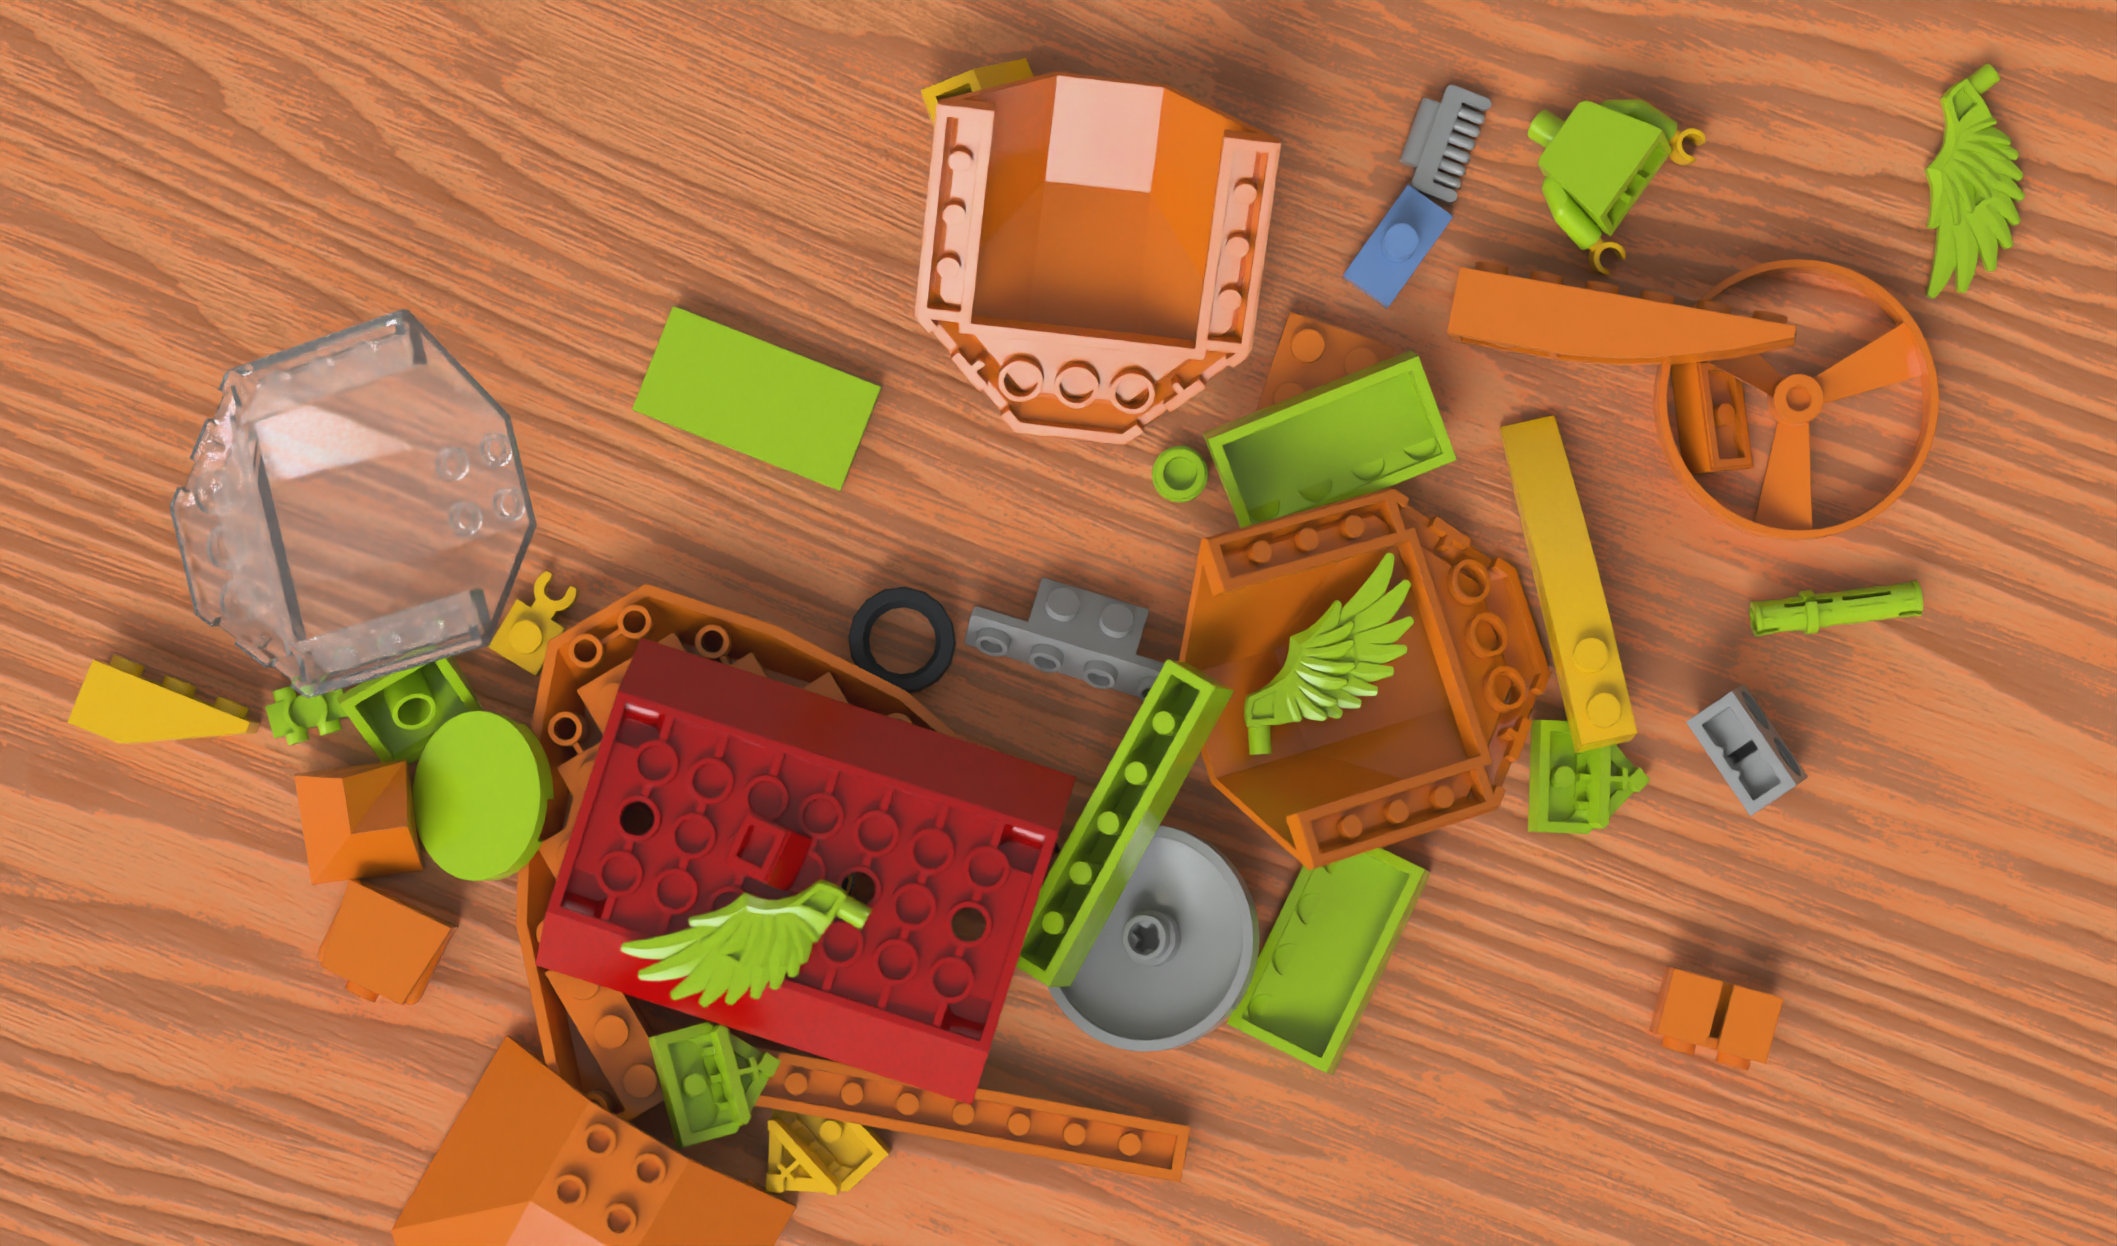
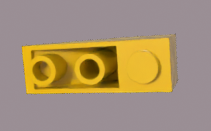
(138, 710)

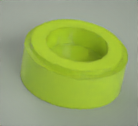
(1179, 474)

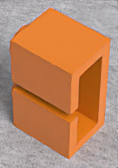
(1715, 1016)

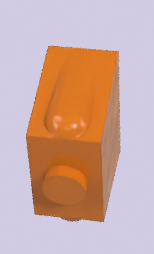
(384, 944)

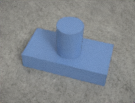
(1397, 246)

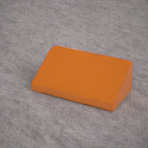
(1710, 419)

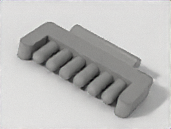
(1430, 136)

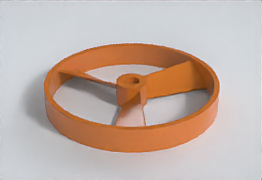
(1793, 401)

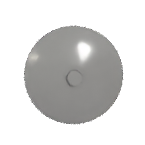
(1170, 951)

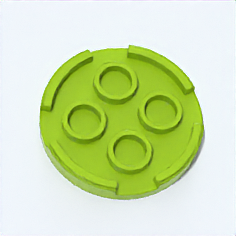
(482, 796)

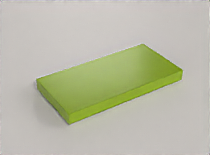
(757, 398)

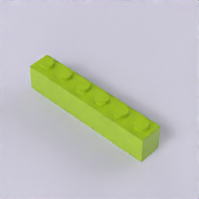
(1120, 821)

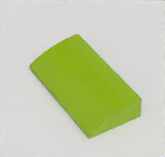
(1332, 442)
(1328, 955)

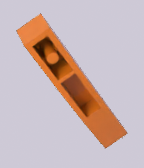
(1599, 325)

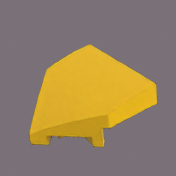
(819, 1153)

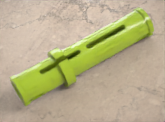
(1821, 610)

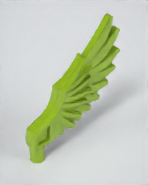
(1970, 186)
(1333, 660)
(746, 943)

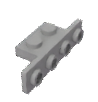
(1072, 635)

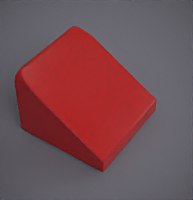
(768, 851)

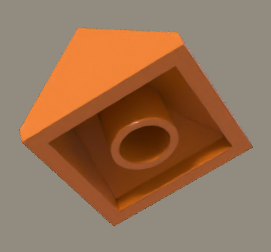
(359, 821)

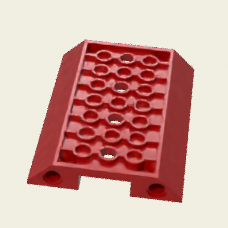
(876, 796)

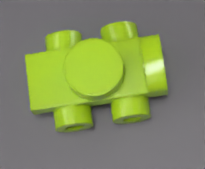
(295, 714)

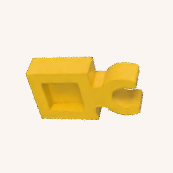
(528, 629)

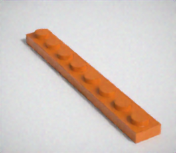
(992, 1120)

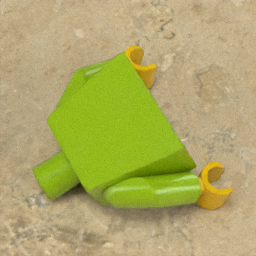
(1602, 164)

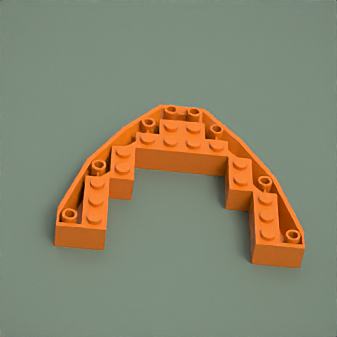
(587, 1030)

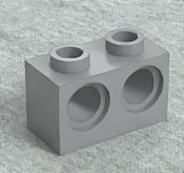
(1747, 749)

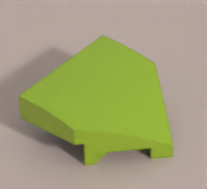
(1575, 789)
(709, 1080)

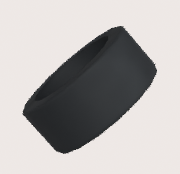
(911, 599)

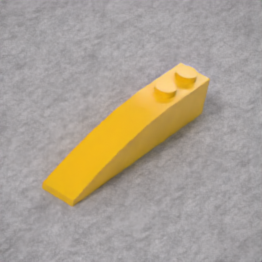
(1568, 586)

